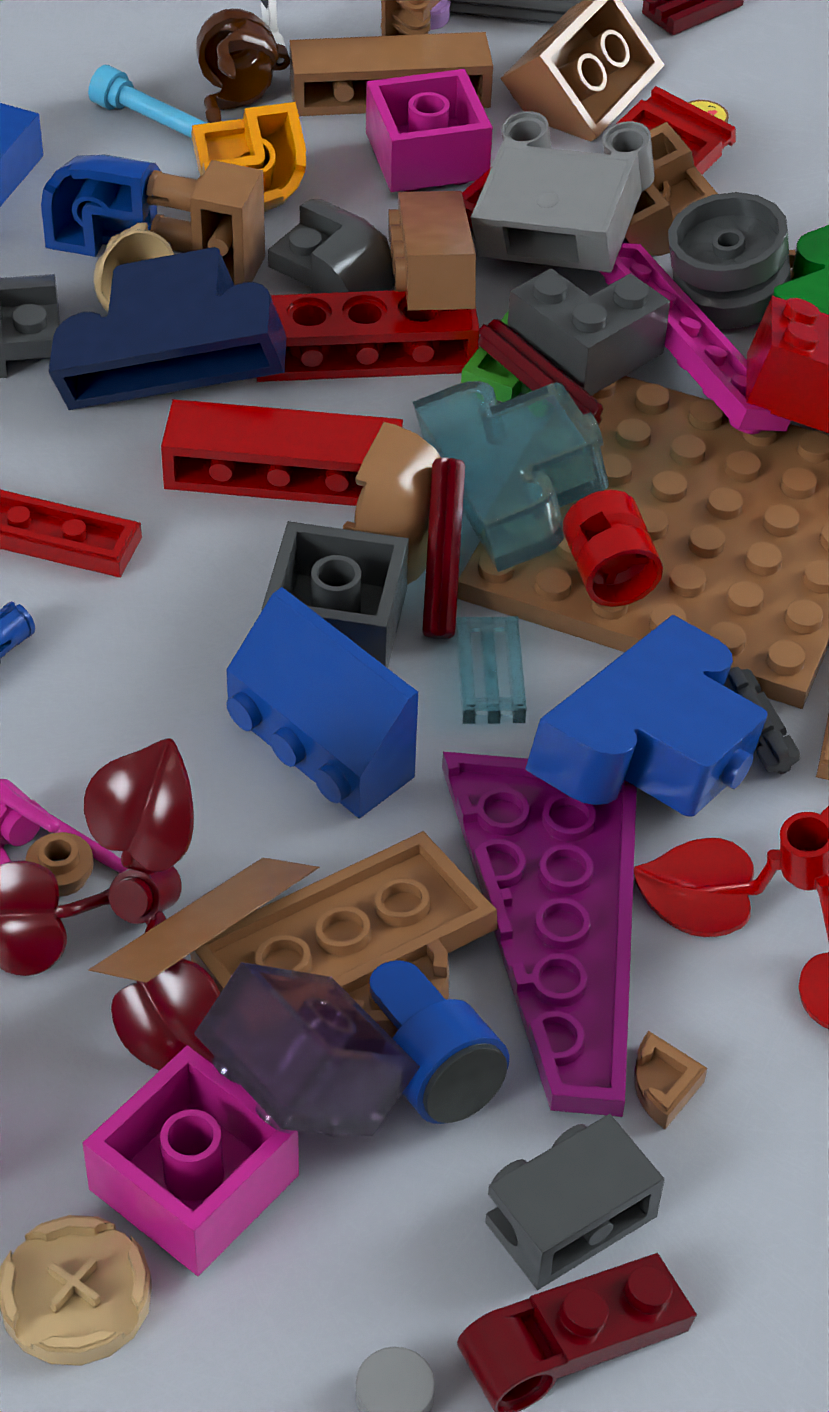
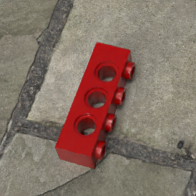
(371, 336)

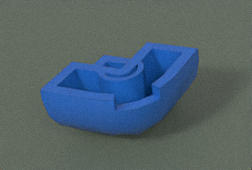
(94, 201)

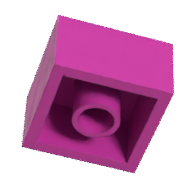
(428, 130)
(190, 1160)

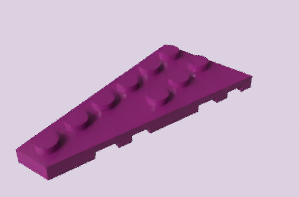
(563, 918)

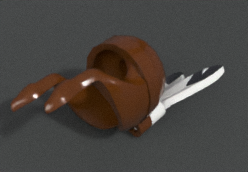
(239, 56)

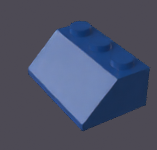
(324, 705)

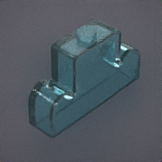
(518, 462)

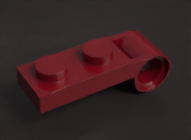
(571, 1327)

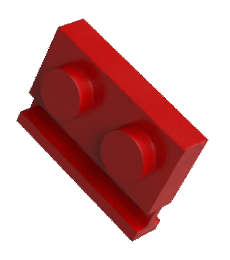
(697, 128)

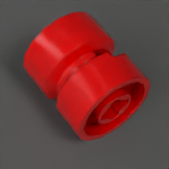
(612, 548)

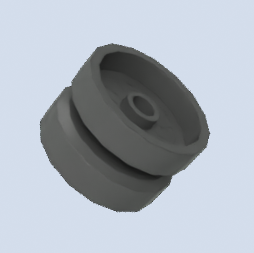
(730, 256)

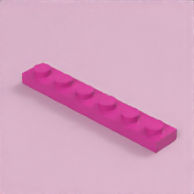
(699, 344)

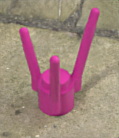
(23, 818)

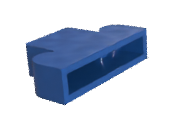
(654, 722)

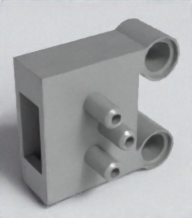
(559, 202)

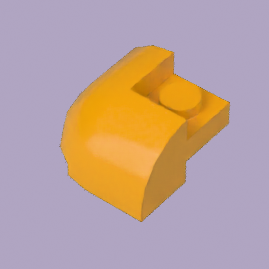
(264, 140)

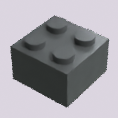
(346, 579)

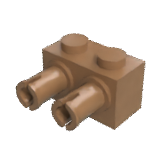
(224, 214)

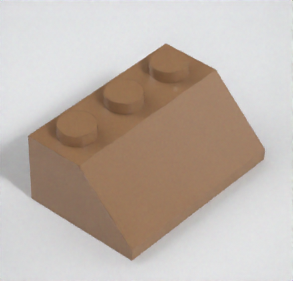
(585, 68)

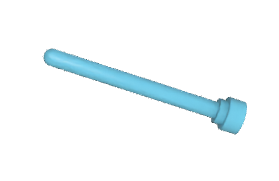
(114, 90)

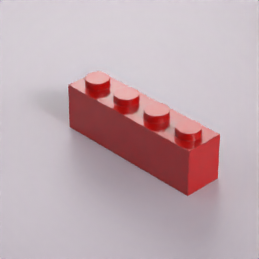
(266, 451)

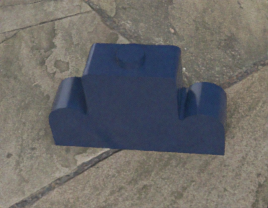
(167, 331)

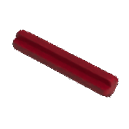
(530, 365)
(443, 548)

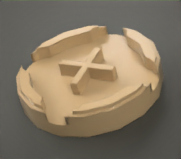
(74, 1290)

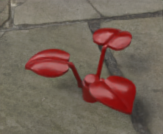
(708, 880)

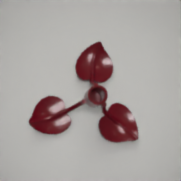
(147, 812)

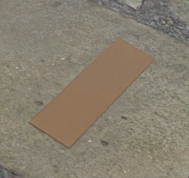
(203, 920)

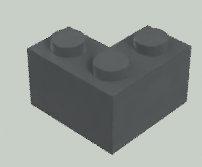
(594, 335)

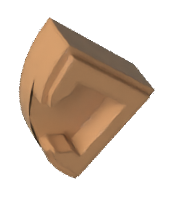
(665, 1078)

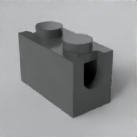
(573, 1199)

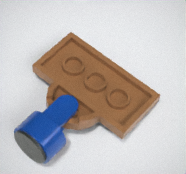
(387, 942)

